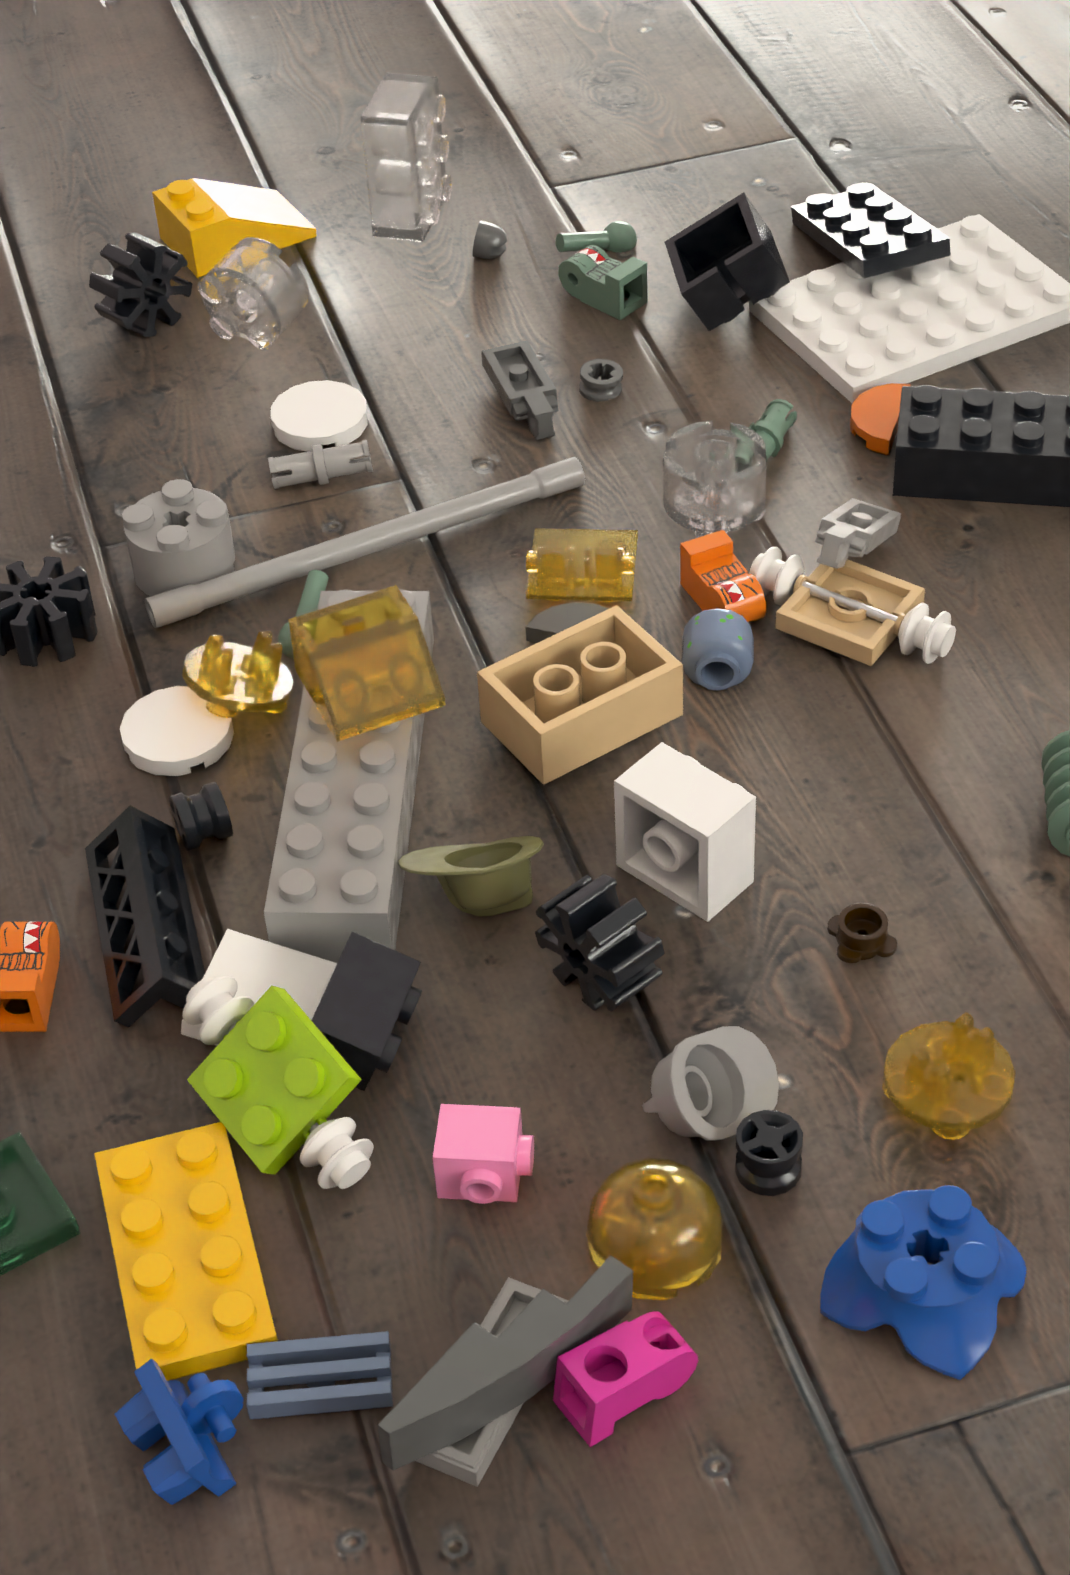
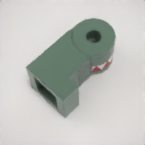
(605, 281)

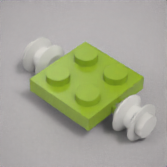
(275, 1081)

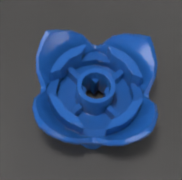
(938, 1308)

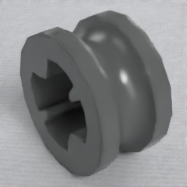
(600, 380)

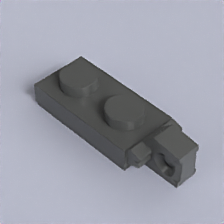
(523, 386)

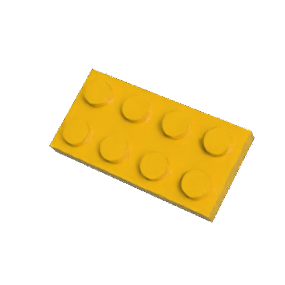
(184, 1251)

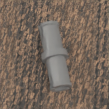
(320, 464)

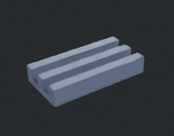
(319, 1365)

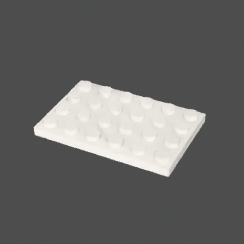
(918, 316)

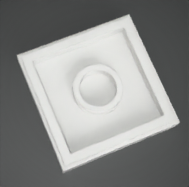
(263, 964)

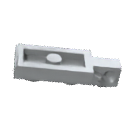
(854, 531)

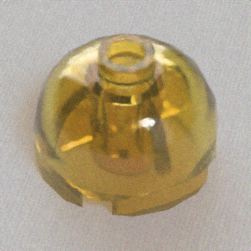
(658, 1224)

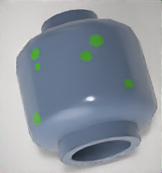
(717, 649)

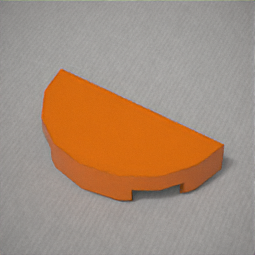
(877, 416)

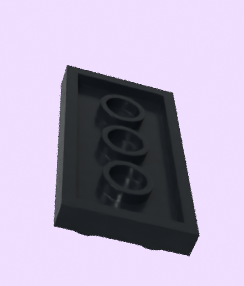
(869, 230)

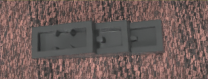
(493, 1375)

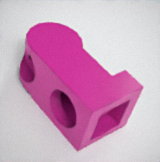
(621, 1373)

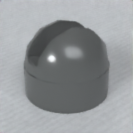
(489, 241)

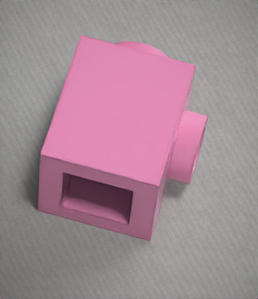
(481, 1153)

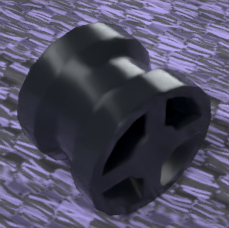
(201, 816)
(781, 1143)

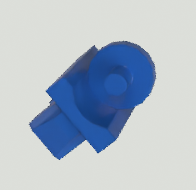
(187, 1421)

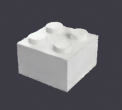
(685, 830)

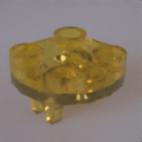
(239, 676)
(930, 1060)

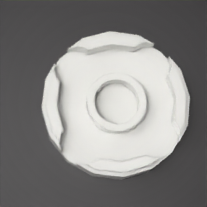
(319, 415)
(174, 732)

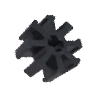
(140, 284)
(45, 611)
(599, 942)

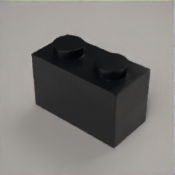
(365, 1001)

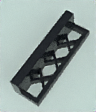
(155, 903)

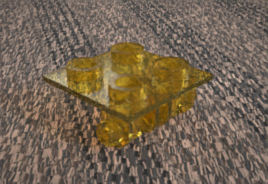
(582, 564)

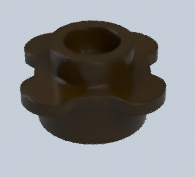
(861, 933)

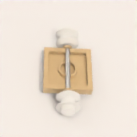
(852, 608)

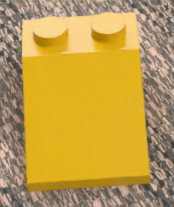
(211, 217)

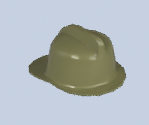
(480, 877)

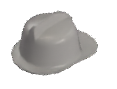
(713, 1083)

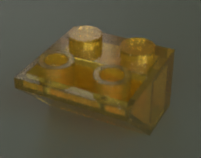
(365, 662)

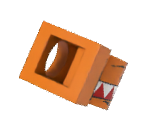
(718, 578)
(28, 972)

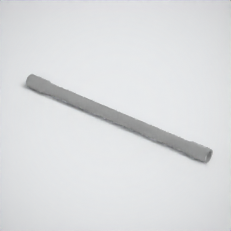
(194, 598)

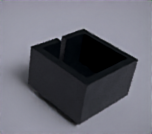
(726, 262)

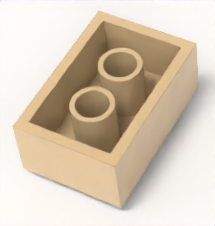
(580, 694)

